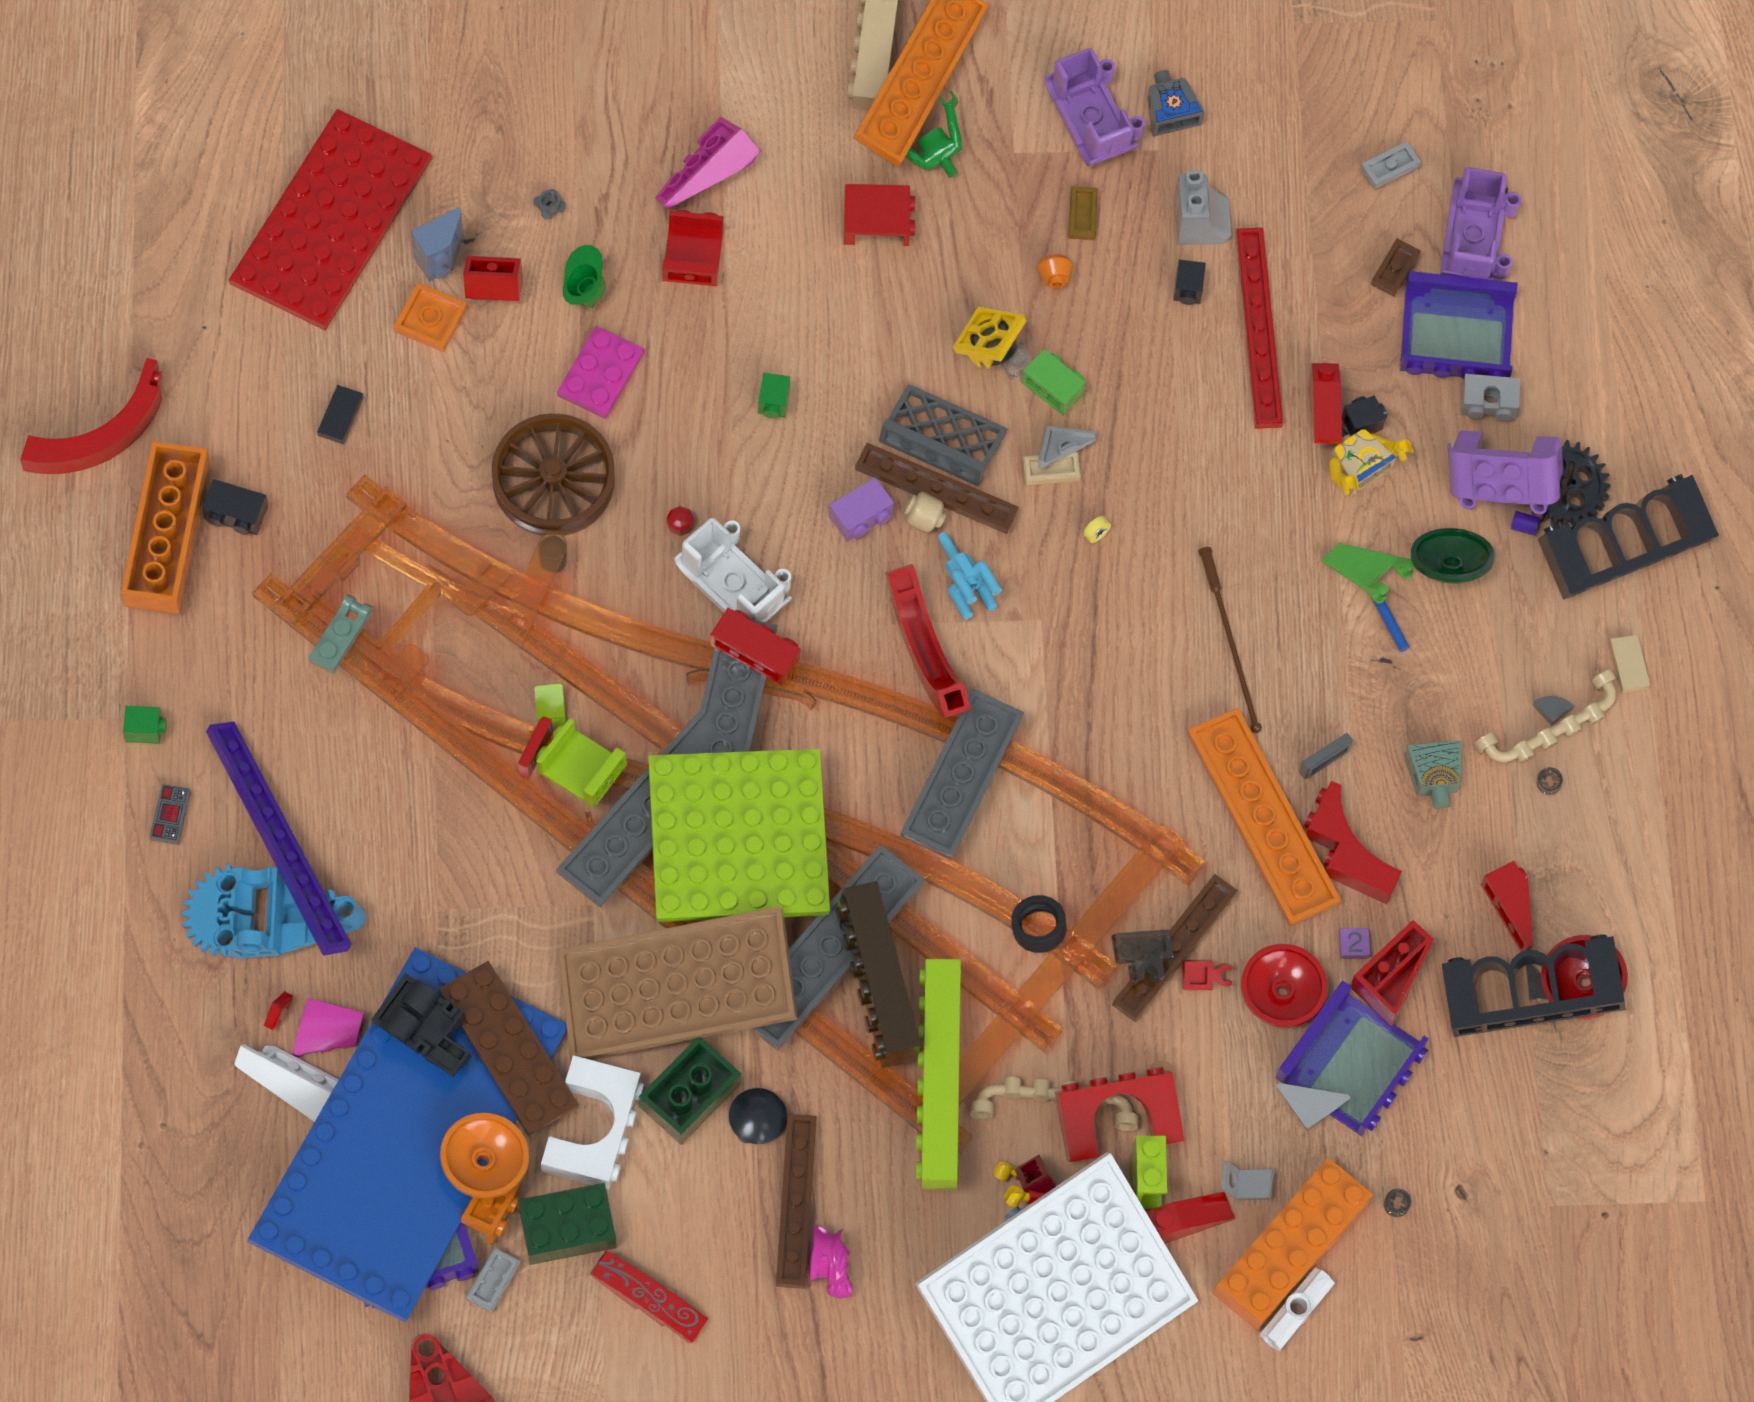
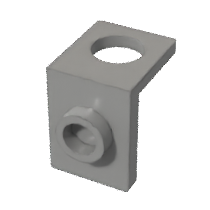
(1247, 1183)

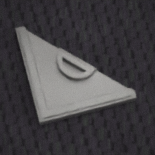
(1061, 442)
(1311, 1104)

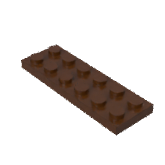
(509, 1049)

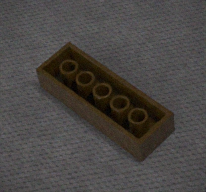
(878, 974)

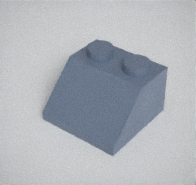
(438, 244)

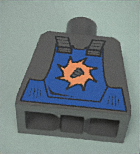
(1172, 105)

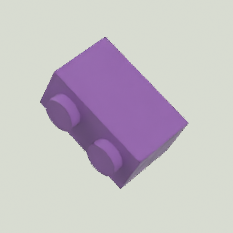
(861, 510)

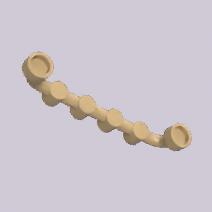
(1547, 737)
(1041, 1092)

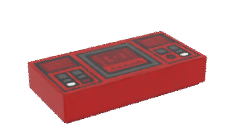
(538, 739)

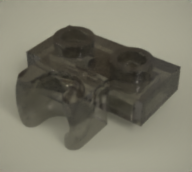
(1144, 952)

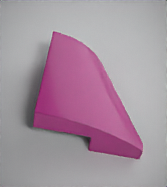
(327, 1027)

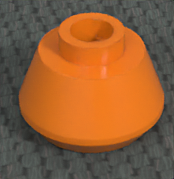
(1055, 270)

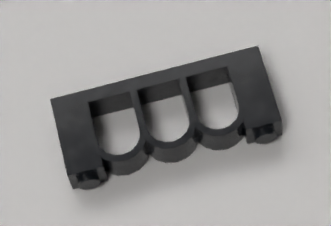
(1688, 514)
(1461, 980)

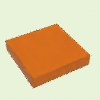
(430, 317)

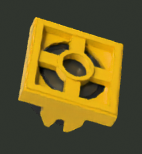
(990, 336)

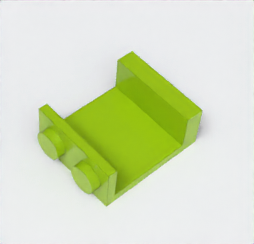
(580, 764)
(1149, 1170)

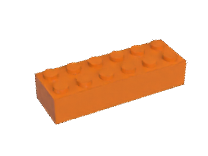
(165, 527)
(1293, 1244)

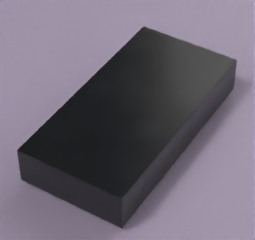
(340, 414)

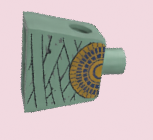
(1435, 770)

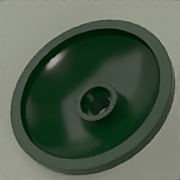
(1452, 555)

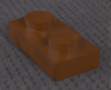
(1395, 267)

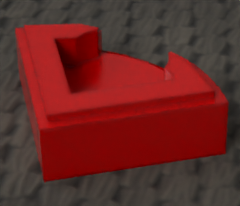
(275, 1011)

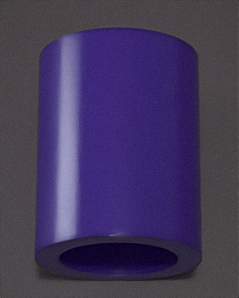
(1525, 523)

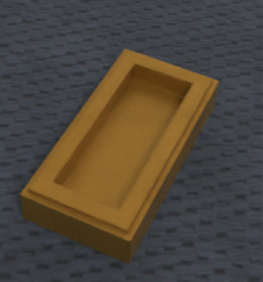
(1083, 213)

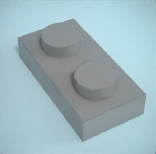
(1390, 165)

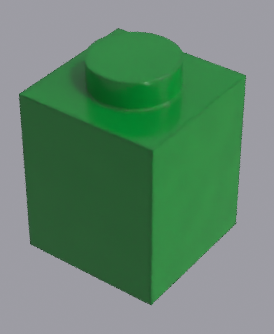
(774, 395)
(143, 724)

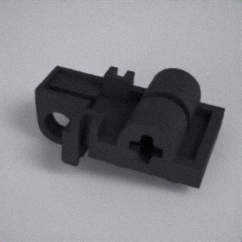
(423, 1023)

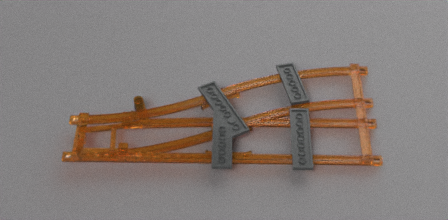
(612, 852)

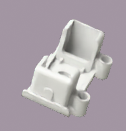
(729, 575)

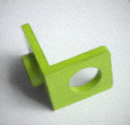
(550, 703)

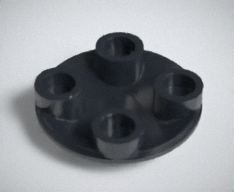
(757, 1116)

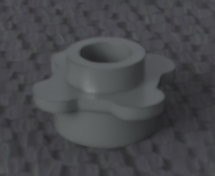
(546, 197)

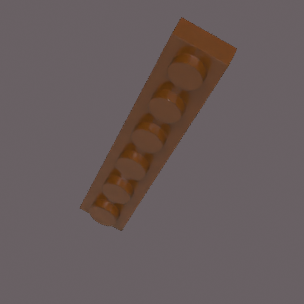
(954, 494)
(1184, 937)
(796, 1201)

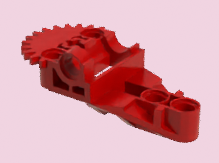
(456, 1384)

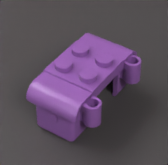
(1089, 109)
(1476, 225)
(1505, 474)

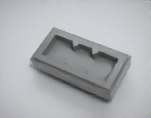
(493, 1280)

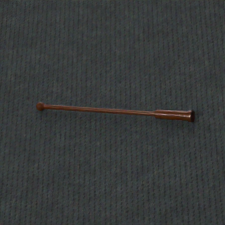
(1215, 587)

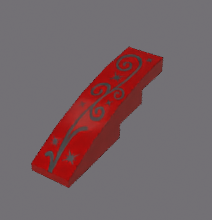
(648, 1296)

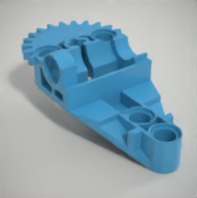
(215, 920)

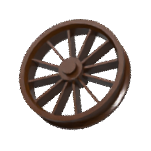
(553, 474)

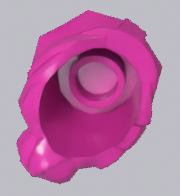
(830, 1262)

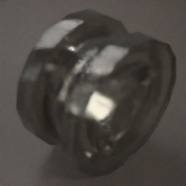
(1543, 786)
(1405, 1200)

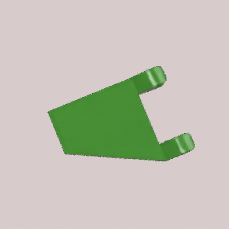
(1366, 567)

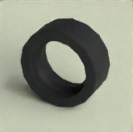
(1033, 904)

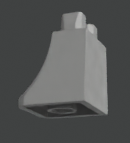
(1200, 211)

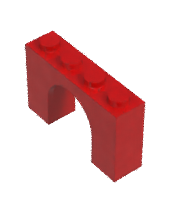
(1079, 1104)

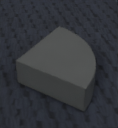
(1552, 708)

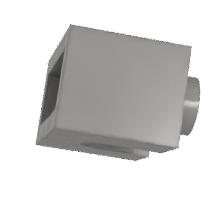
(1502, 390)

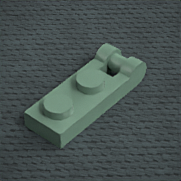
(340, 634)

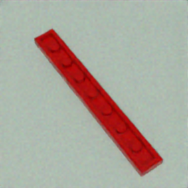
(1259, 328)

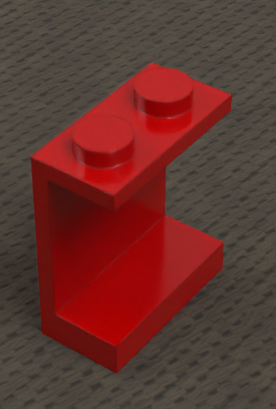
(878, 211)
(693, 248)

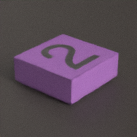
(1354, 943)

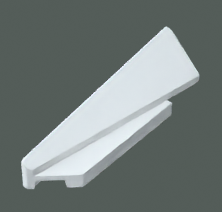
(288, 1078)

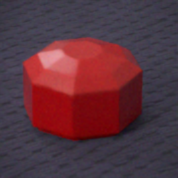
(680, 520)

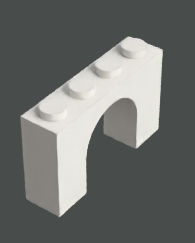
(598, 1161)

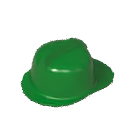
(584, 277)

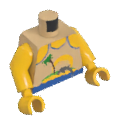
(1364, 459)

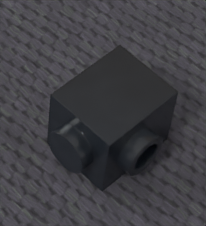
(1364, 414)

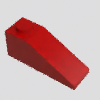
(1325, 403)
(1509, 895)
(1190, 1216)

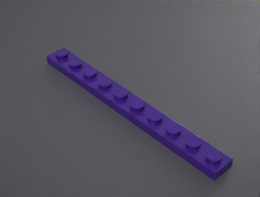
(278, 838)

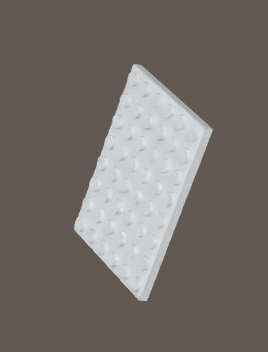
(1057, 1289)

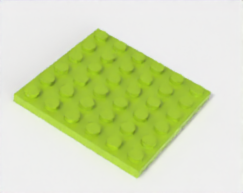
(738, 834)

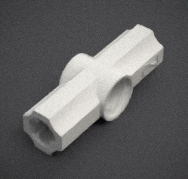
(1307, 1295)

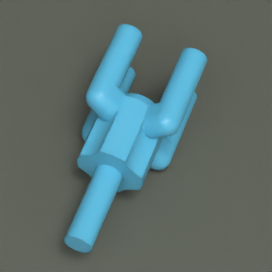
(967, 578)

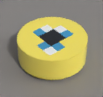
(1097, 529)

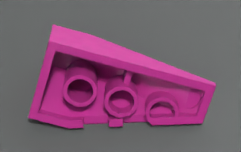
(721, 153)

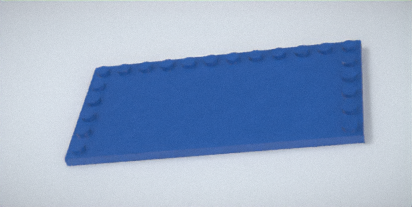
(368, 1182)

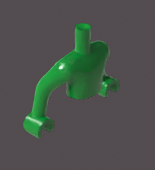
(937, 145)

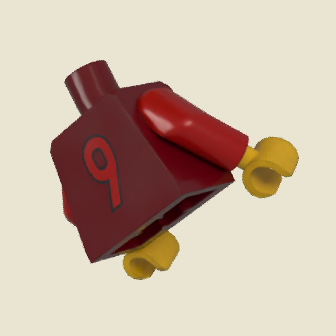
(1033, 1177)

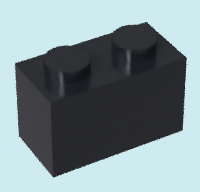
(234, 507)

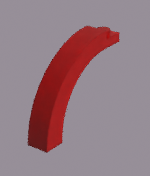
(103, 443)
(936, 675)

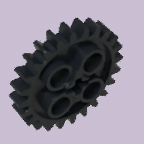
(1588, 492)

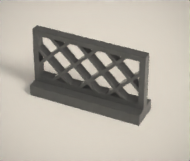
(934, 449)

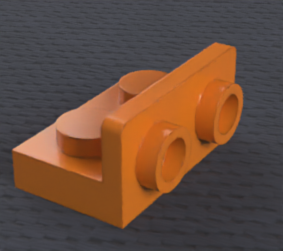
(491, 1214)

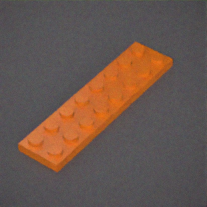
(918, 77)
(1264, 817)

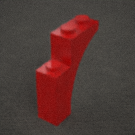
(1347, 858)

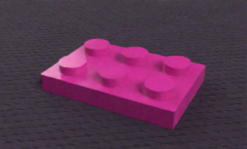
(600, 372)

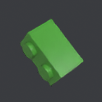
(1053, 381)

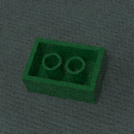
(689, 1090)
(567, 1223)

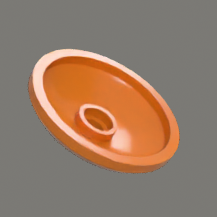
(486, 1138)

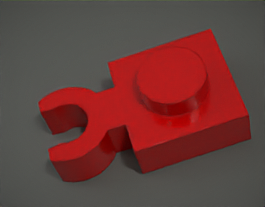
(1201, 974)

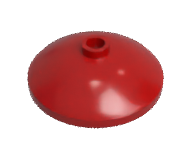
(1289, 969)
(1573, 971)

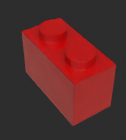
(493, 278)

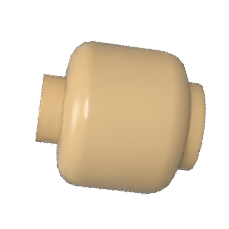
(924, 512)

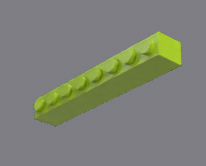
(941, 1074)

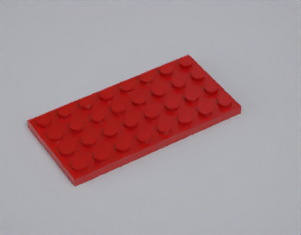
(330, 219)

